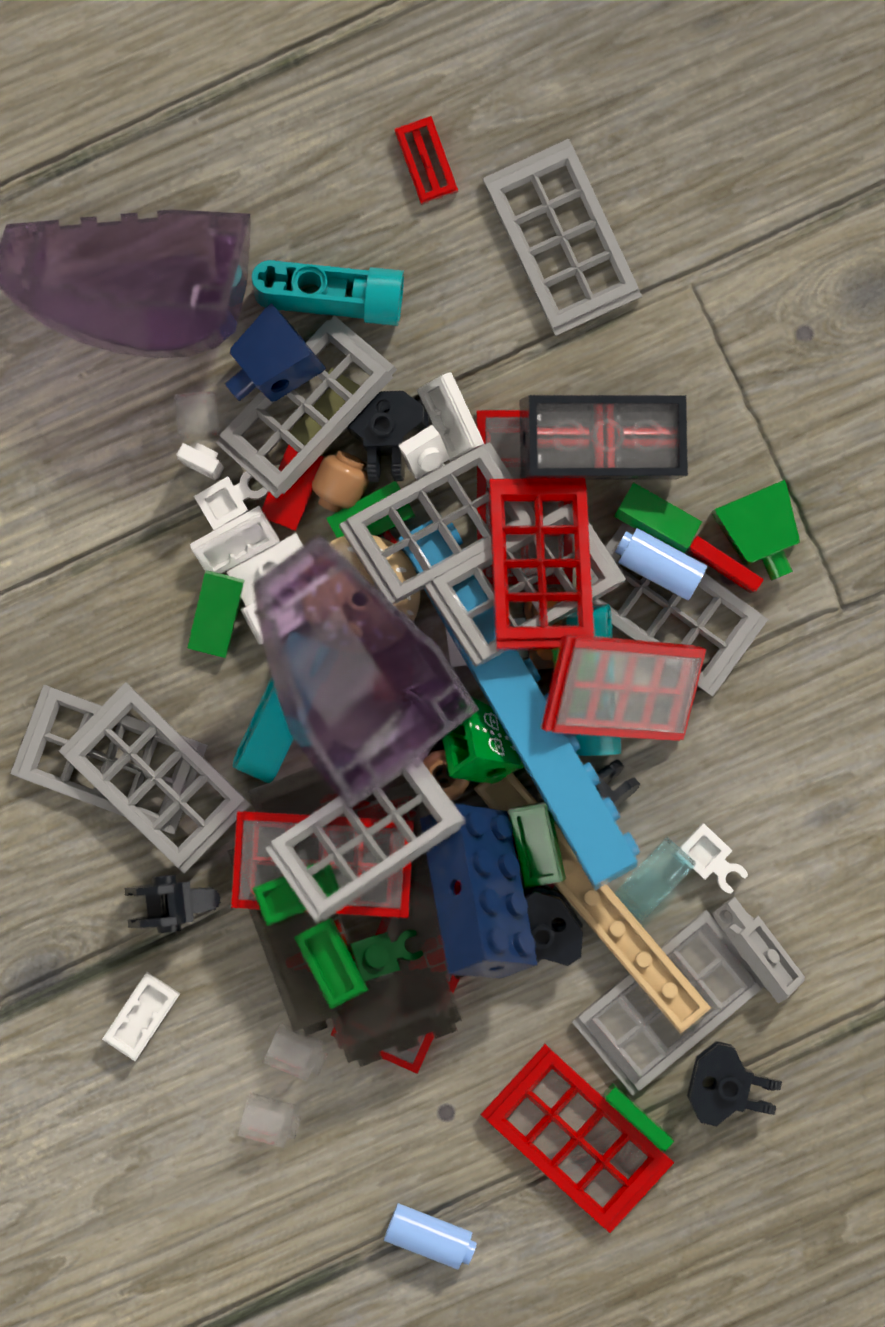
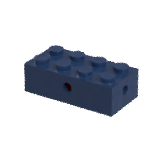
(480, 896)

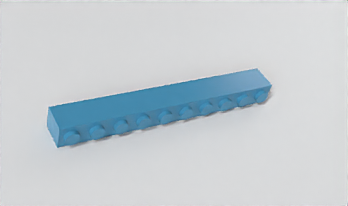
(547, 756)

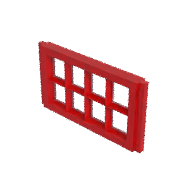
(539, 490)

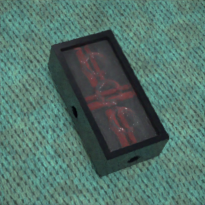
(604, 437)

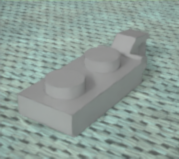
(759, 949)

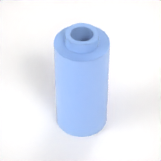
(660, 563)
(430, 1237)

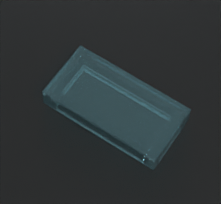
(654, 878)

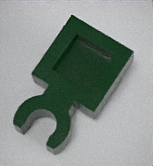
(379, 956)

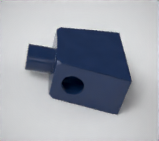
(272, 358)

